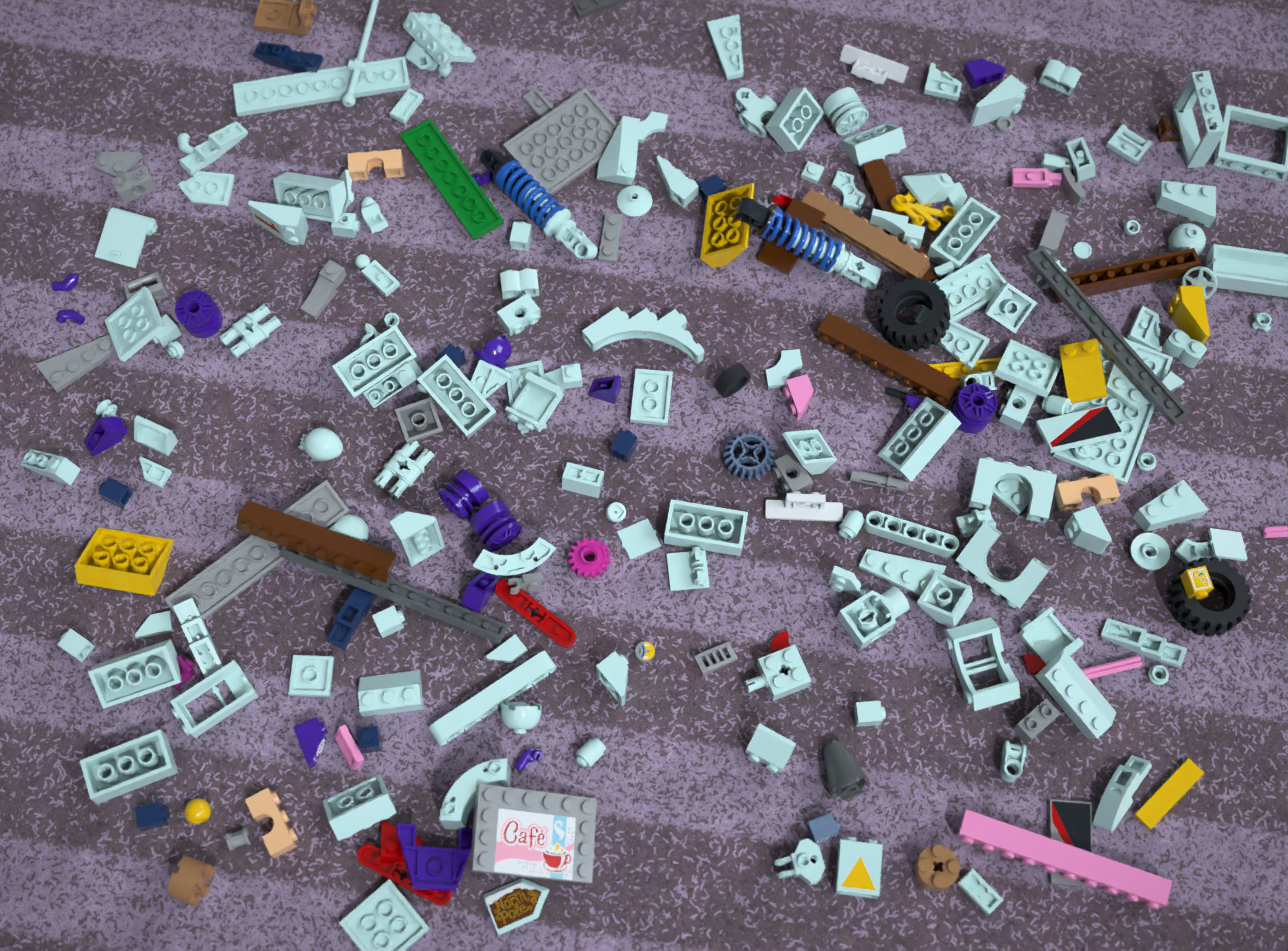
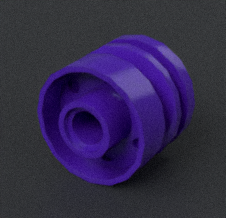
(198, 314)
(974, 408)
(466, 491)
(495, 525)

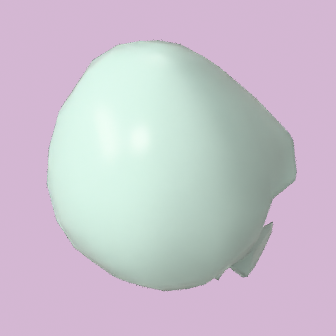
(321, 444)
(351, 526)

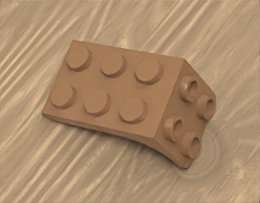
(285, 16)

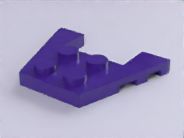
(434, 866)

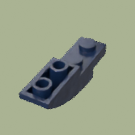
(287, 59)
(350, 616)

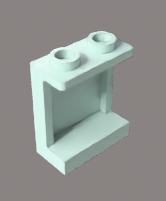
(535, 403)
(1048, 636)

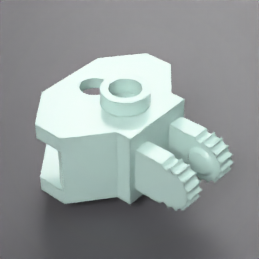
(801, 863)

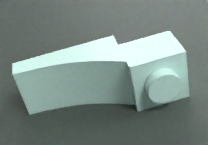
(898, 226)
(566, 377)

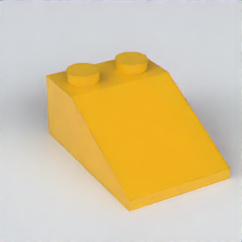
(1189, 312)
(1083, 371)

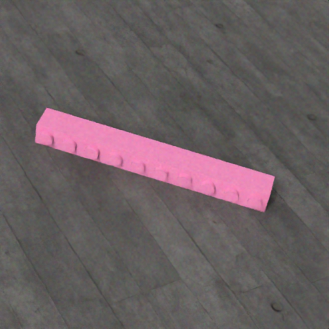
(1065, 859)

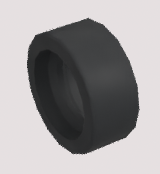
(732, 380)

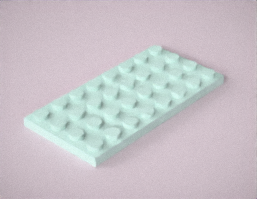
(1119, 454)

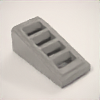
(698, 659)

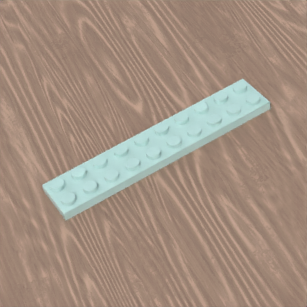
(319, 87)

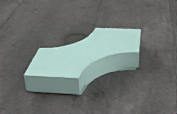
(653, 123)
(851, 196)
(789, 362)
(1192, 551)

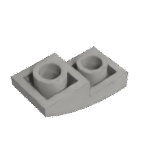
(1072, 188)

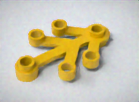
(901, 203)

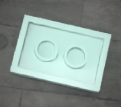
(651, 397)

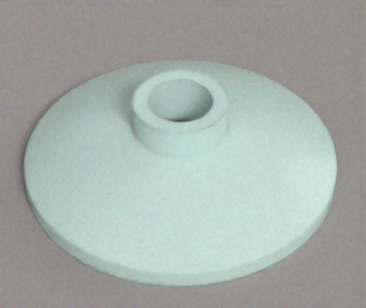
(637, 206)
(1155, 545)

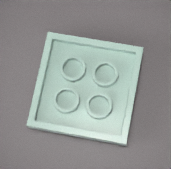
(134, 324)
(1028, 368)
(384, 922)

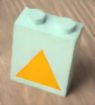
(858, 868)

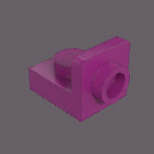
(185, 671)

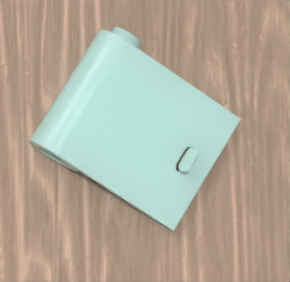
(124, 234)

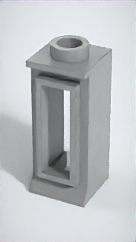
(1053, 232)

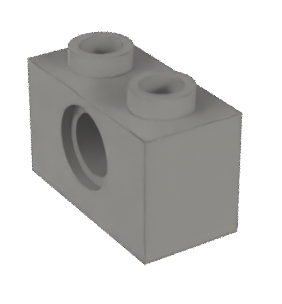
(134, 184)
(790, 464)
(1036, 721)

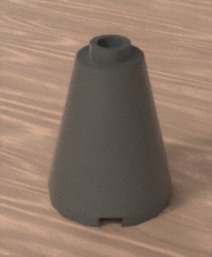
(843, 772)

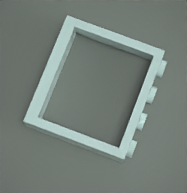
(1200, 88)
(1247, 164)

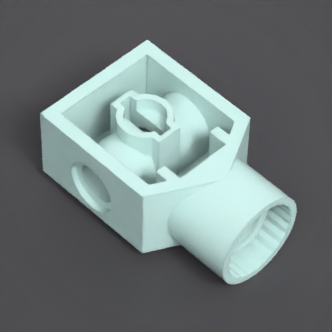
(872, 615)

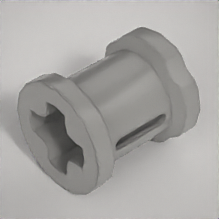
(238, 838)

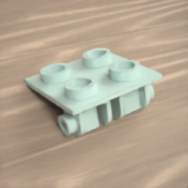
(688, 570)

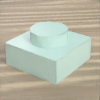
(812, 172)

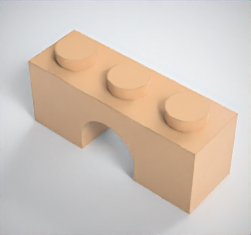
(362, 162)
(1101, 487)
(280, 838)

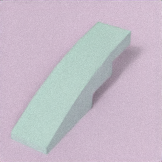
(216, 146)
(198, 637)
(1143, 643)

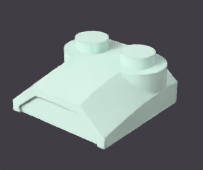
(1010, 307)

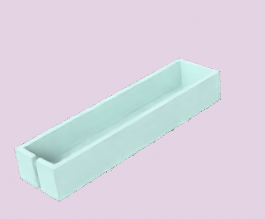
(1248, 270)

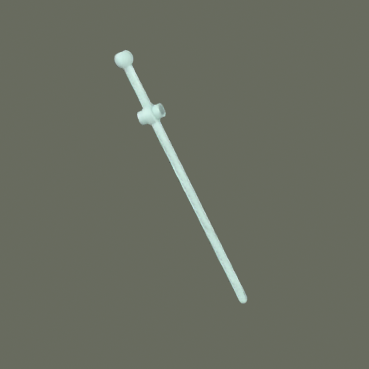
(358, 65)

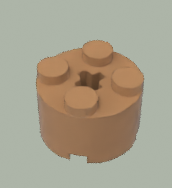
(947, 872)
(190, 881)

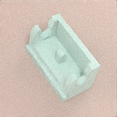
(582, 480)

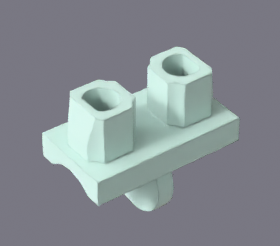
(972, 522)

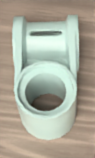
(420, 57)
(985, 378)
(1013, 757)

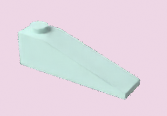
(620, 155)

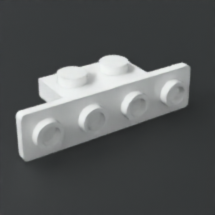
(872, 66)
(804, 507)

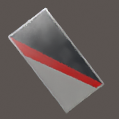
(1070, 824)

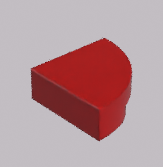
(782, 199)
(780, 642)
(1033, 664)

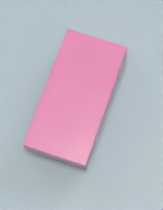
(349, 747)

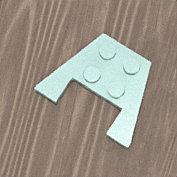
(1126, 390)

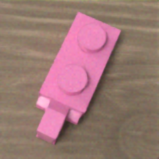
(1034, 177)

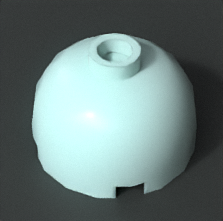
(1187, 237)
(520, 715)

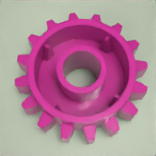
(589, 568)

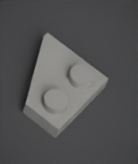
(116, 163)

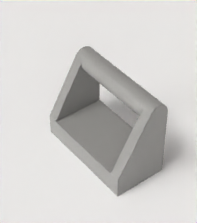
(158, 290)

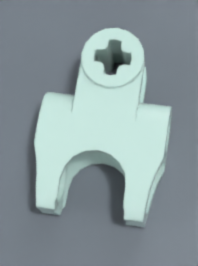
(754, 110)

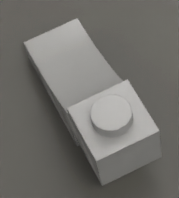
(324, 289)

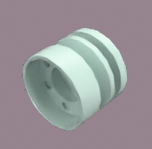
(845, 111)

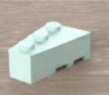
(1188, 200)
(1170, 507)

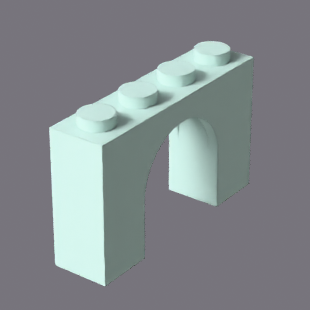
(1038, 483)
(975, 560)

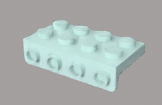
(437, 39)
(971, 286)

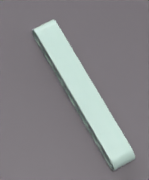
(491, 697)

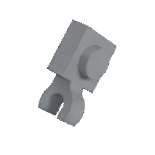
(528, 582)

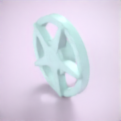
(1200, 280)

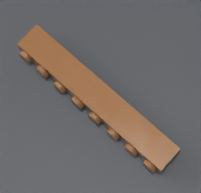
(868, 237)

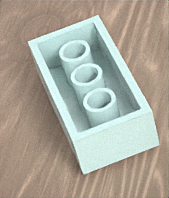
(374, 361)
(456, 396)
(705, 527)
(128, 766)

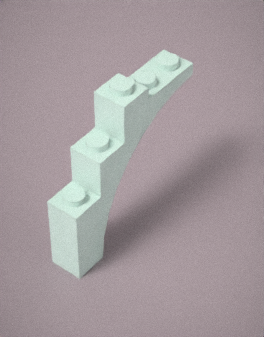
(644, 325)

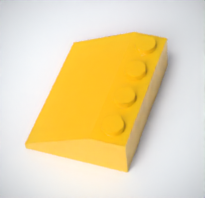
(723, 233)
(124, 561)

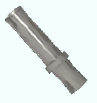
(878, 480)

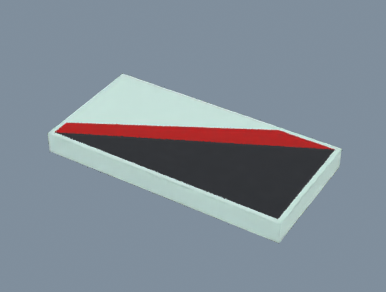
(1079, 428)

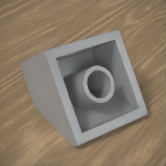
(419, 420)

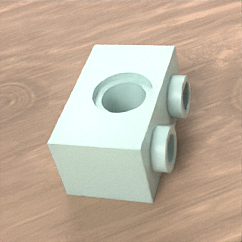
(1082, 161)
(521, 306)
(1014, 416)

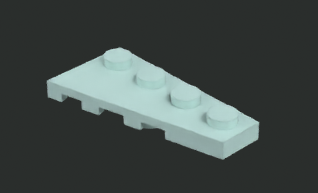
(727, 43)
(959, 341)
(901, 571)

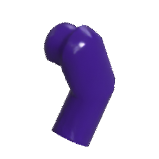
(484, 179)
(67, 284)
(62, 315)
(528, 756)

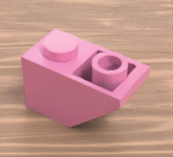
(799, 393)

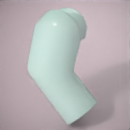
(183, 143)

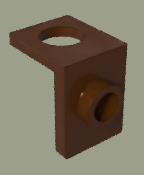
(1163, 128)

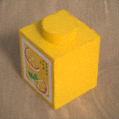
(1197, 582)

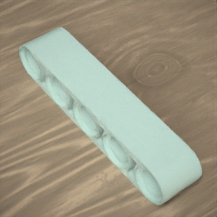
(921, 532)

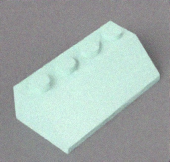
(317, 196)
(963, 234)
(919, 438)
(417, 535)
(136, 673)
(1077, 696)

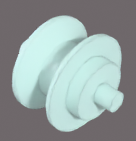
(106, 409)

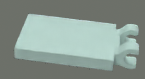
(518, 382)

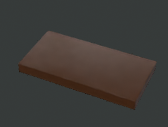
(775, 255)

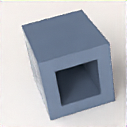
(823, 828)

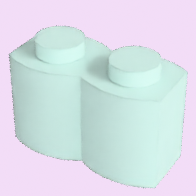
(1060, 77)
(518, 283)
(1184, 348)

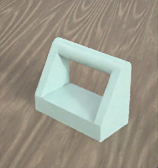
(154, 435)

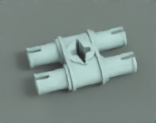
(249, 338)
(405, 476)

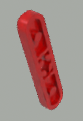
(550, 625)
(370, 857)

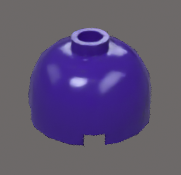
(495, 352)

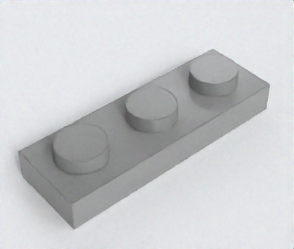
(610, 238)

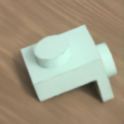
(373, 218)

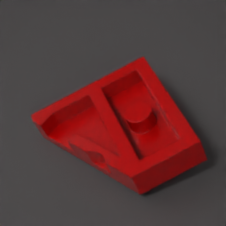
(389, 843)

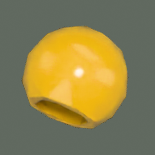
(197, 811)

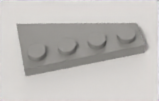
(75, 363)

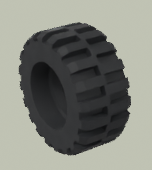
(907, 294)
(1197, 617)

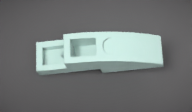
(1119, 792)

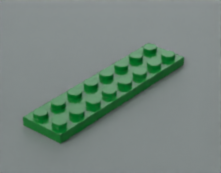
(452, 179)

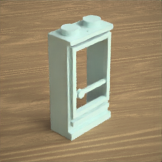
(237, 683)

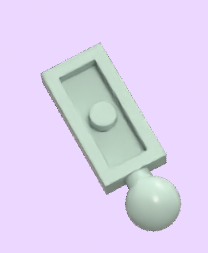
(377, 275)

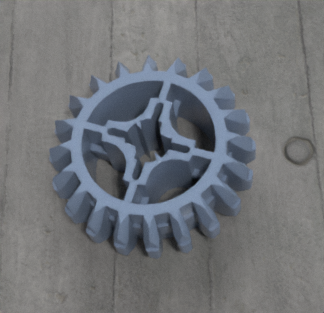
(742, 443)

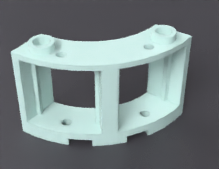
(515, 563)
(992, 695)
(456, 812)

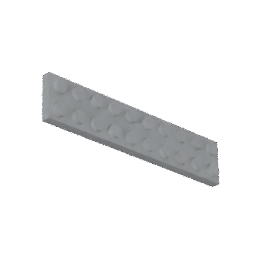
(254, 556)

